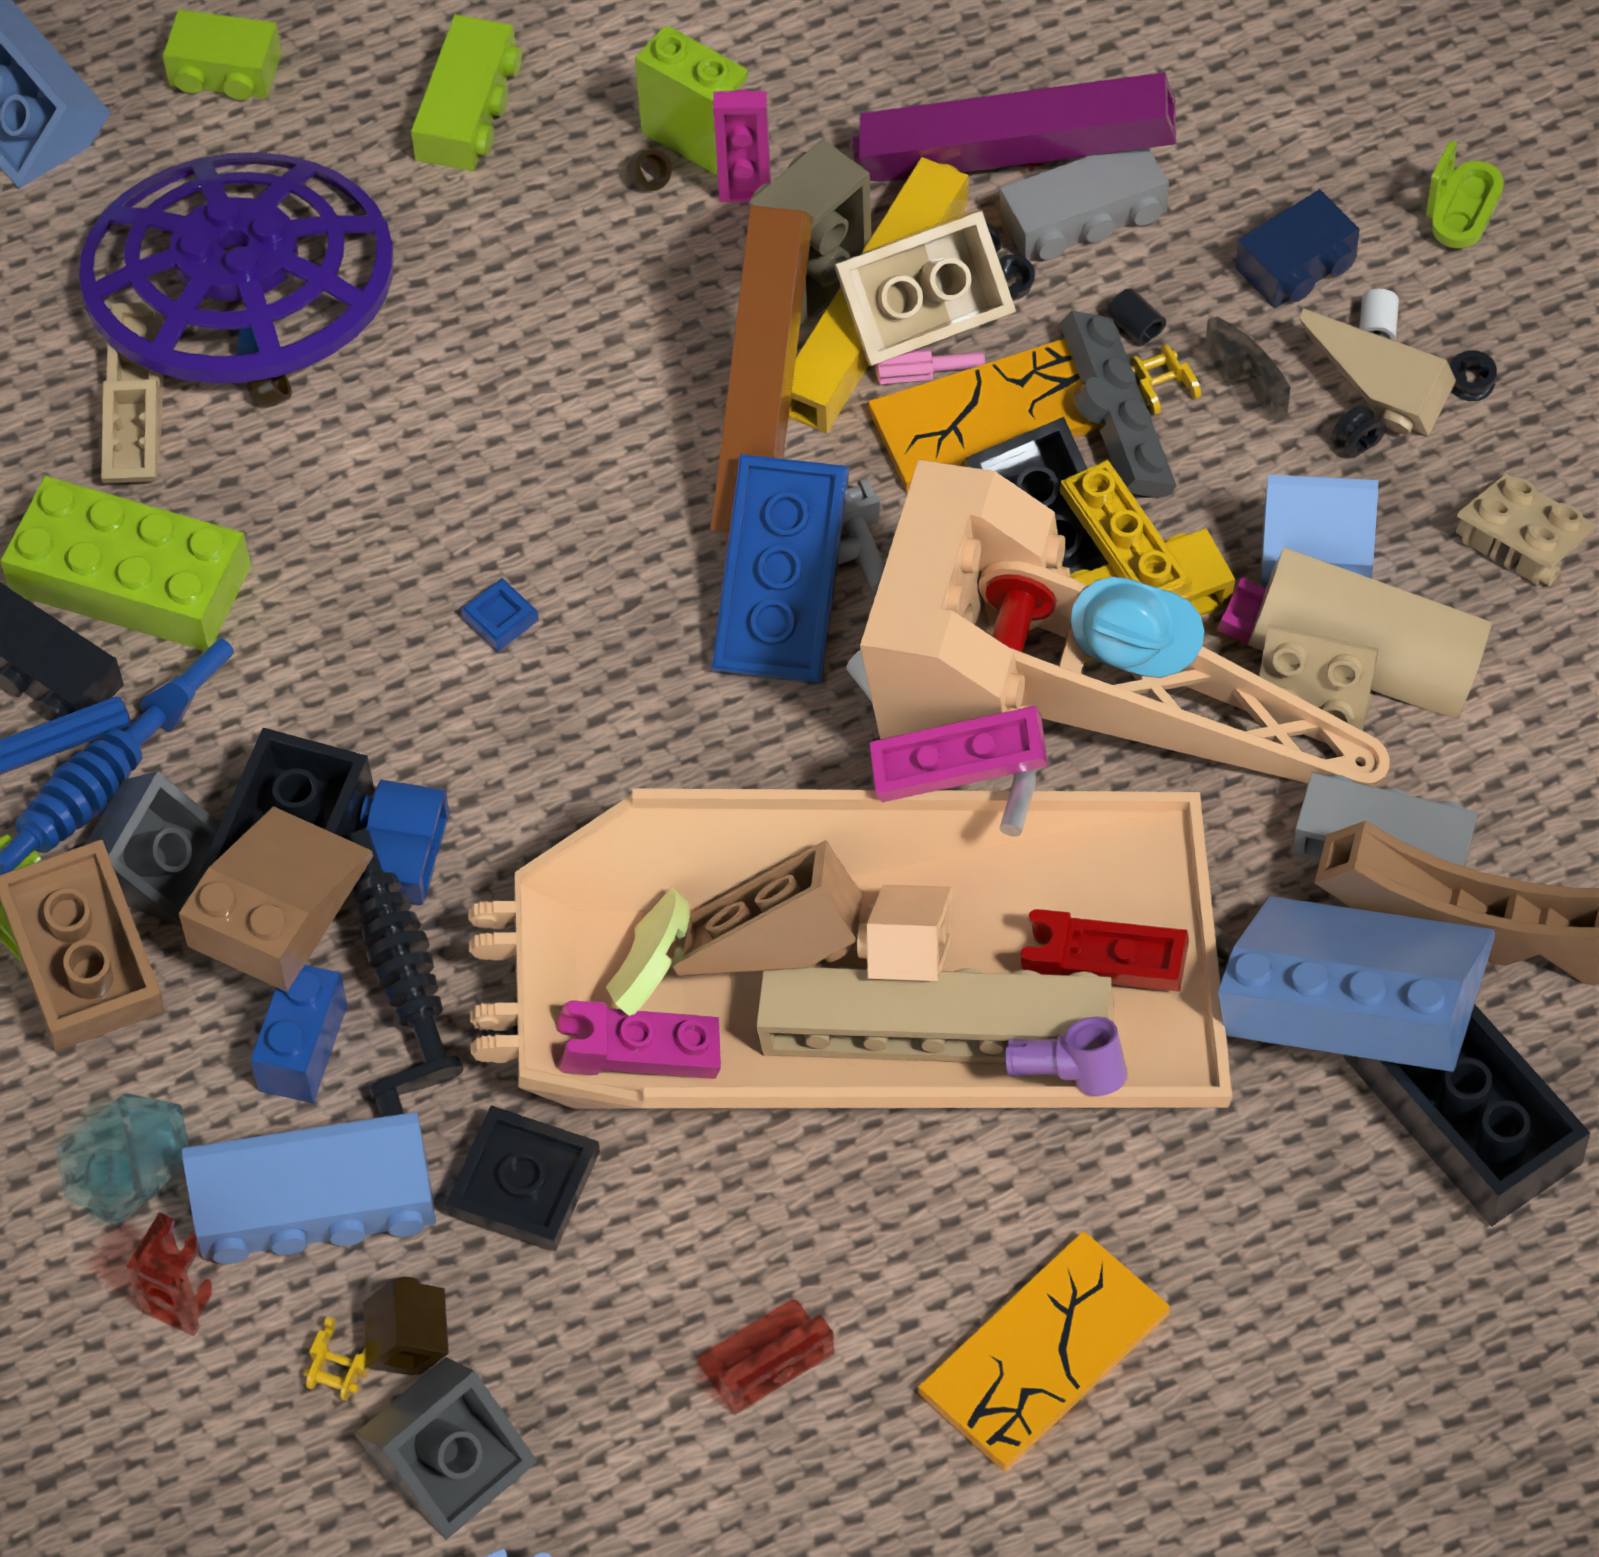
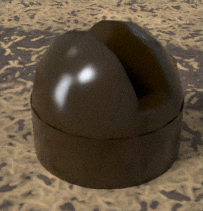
(655, 163)
(269, 391)

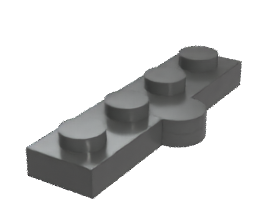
(1114, 397)

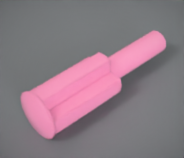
(920, 365)

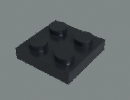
(522, 1178)

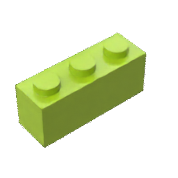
(466, 93)

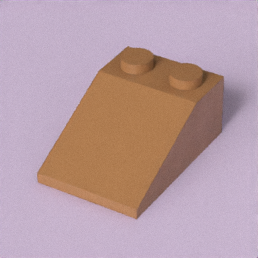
(272, 897)
(777, 920)
(79, 945)

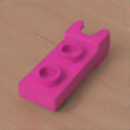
(638, 1042)

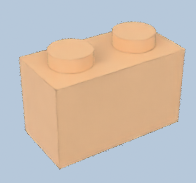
(907, 932)

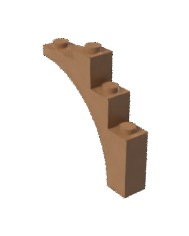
(1529, 919)

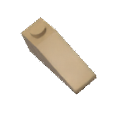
(1393, 378)

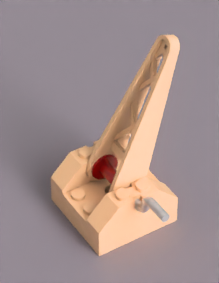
(949, 631)

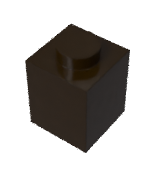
(405, 1327)

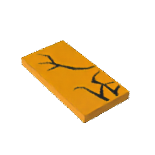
(980, 408)
(1044, 1350)

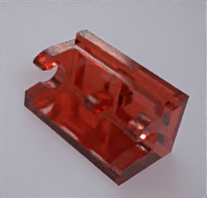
(162, 1278)

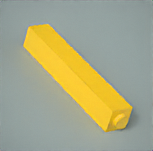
(833, 355)

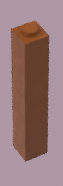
(763, 346)

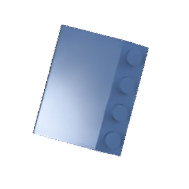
(1355, 982)

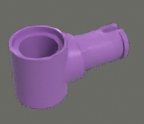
(1085, 1053)

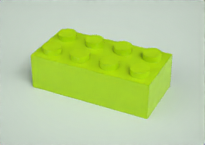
(126, 563)

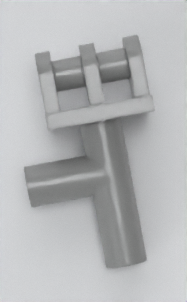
(860, 511)

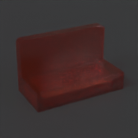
(767, 1355)

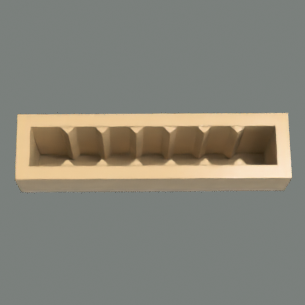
(1424, 647)

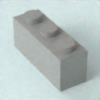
(1083, 201)
(1338, 802)

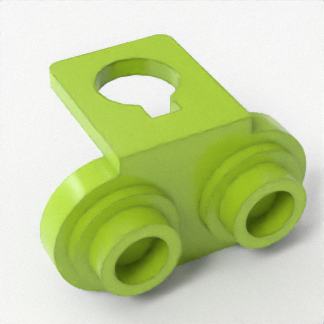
(1462, 200)

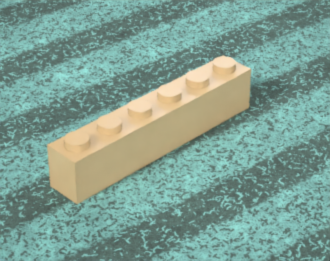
(948, 1020)

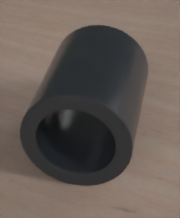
(1136, 316)

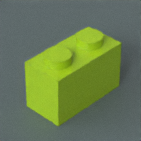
(222, 54)

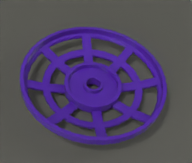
(241, 273)

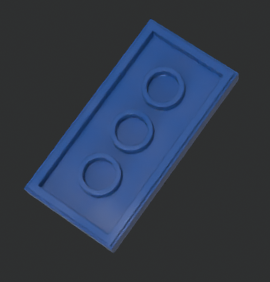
(780, 569)

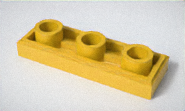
(1108, 512)

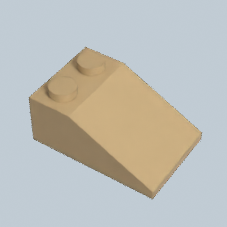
(924, 287)

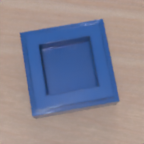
(499, 614)

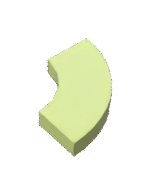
(648, 958)

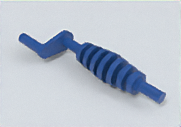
(92, 776)

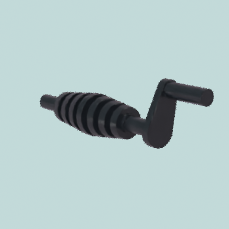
(404, 968)

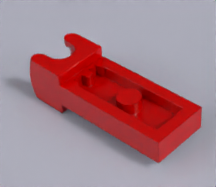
(1123, 951)

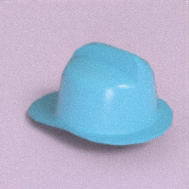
(1137, 627)

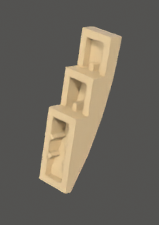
(132, 404)

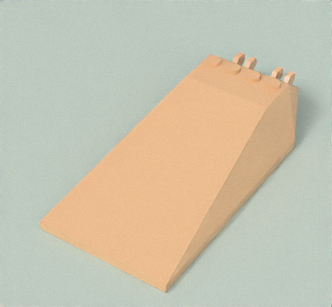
(1078, 853)

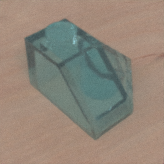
(123, 1156)

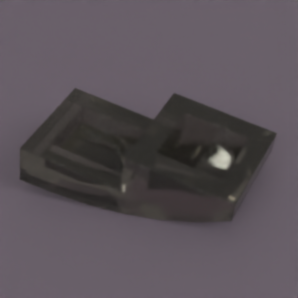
(1243, 360)

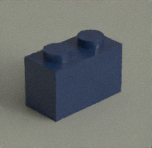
(1298, 249)

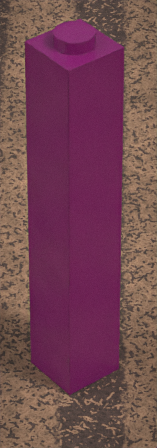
(1019, 127)

